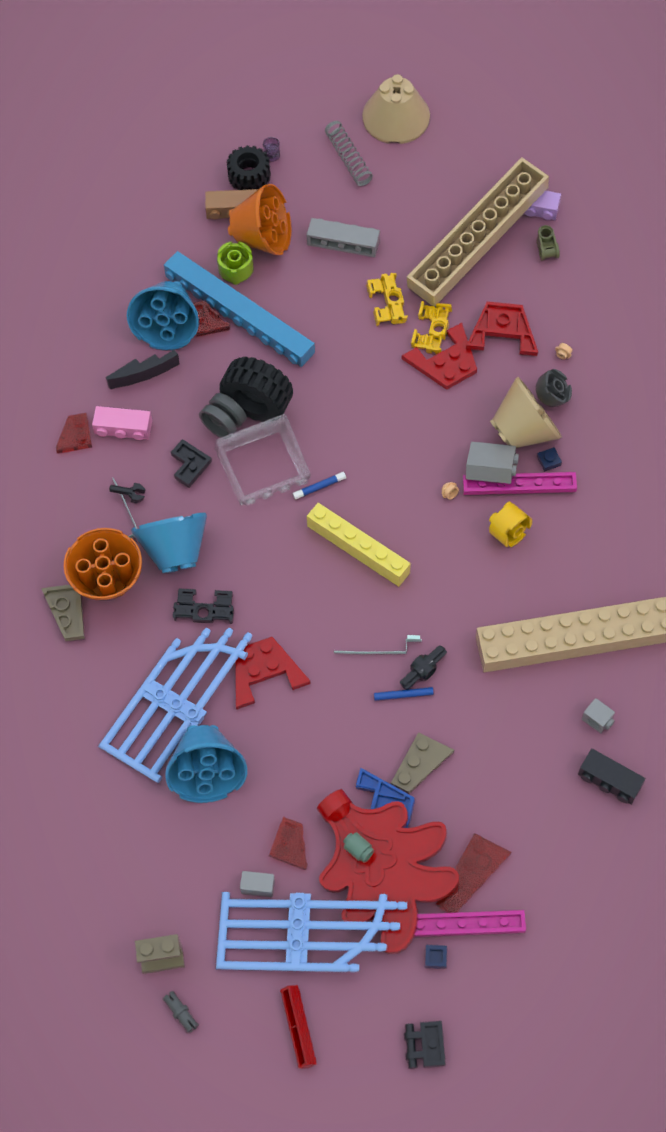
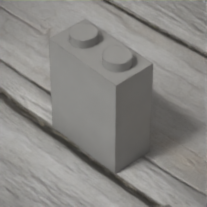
(491, 462)

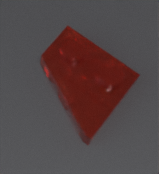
(209, 320)
(75, 434)
(289, 844)

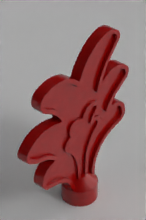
(390, 869)

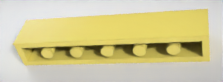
(358, 544)

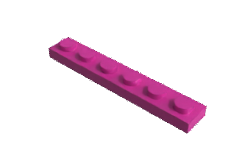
(524, 483)
(471, 923)

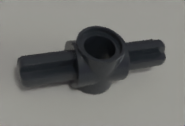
(423, 667)

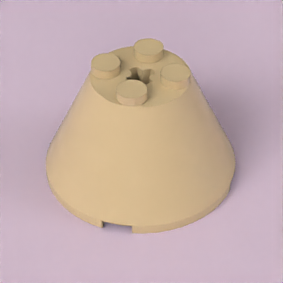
(396, 112)
(522, 419)

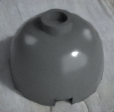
(553, 389)

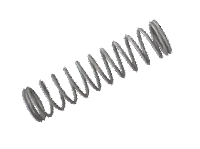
(366, 181)

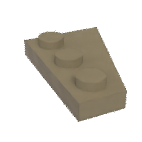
(67, 610)
(419, 762)

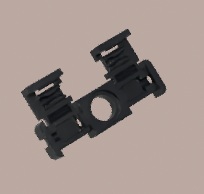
(219, 612)

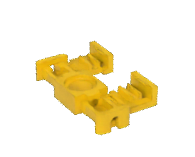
(394, 308)
(439, 318)

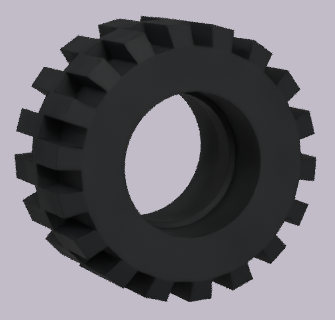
(248, 158)

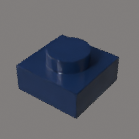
(549, 459)
(436, 956)

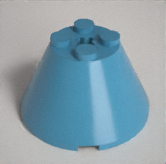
(163, 316)
(173, 541)
(205, 766)

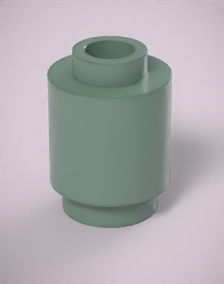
(358, 847)

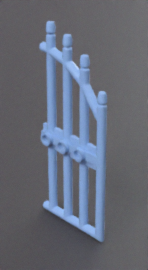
(174, 704)
(298, 932)

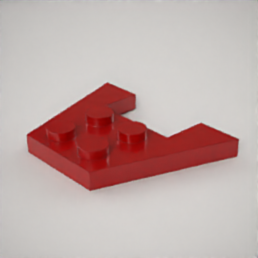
(503, 321)
(449, 365)
(264, 661)

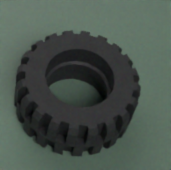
(257, 388)

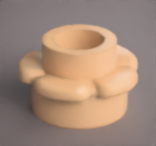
(563, 351)
(450, 490)

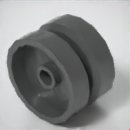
(222, 415)

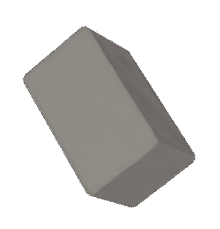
(257, 884)

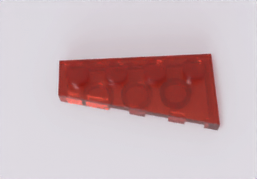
(474, 868)

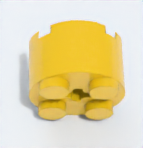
(509, 524)

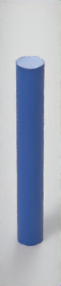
(403, 693)

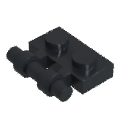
(432, 1044)

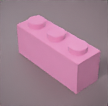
(122, 423)

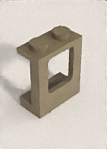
(160, 953)

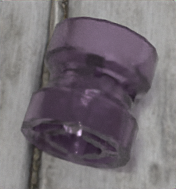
(272, 147)

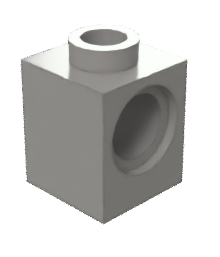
(598, 716)

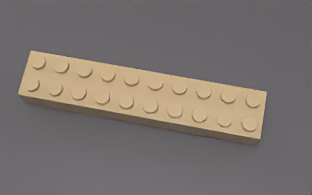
(477, 232)
(572, 634)

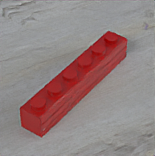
(298, 1027)

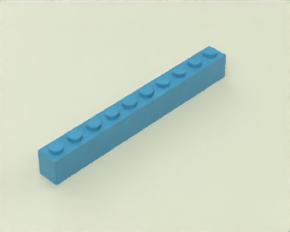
(240, 309)

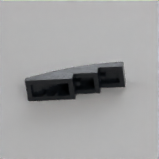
(138, 372)

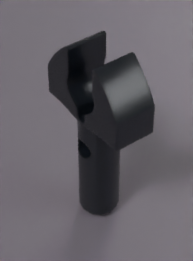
(129, 491)

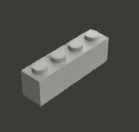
(343, 237)

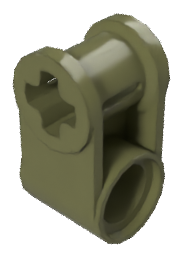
(547, 245)

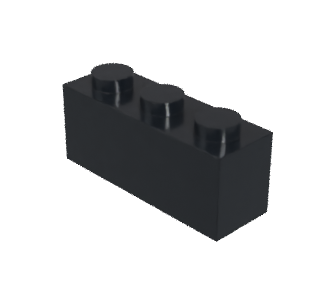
(611, 776)

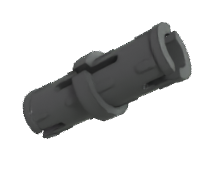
(180, 1012)

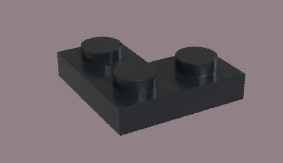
(194, 462)

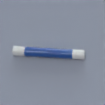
(319, 485)

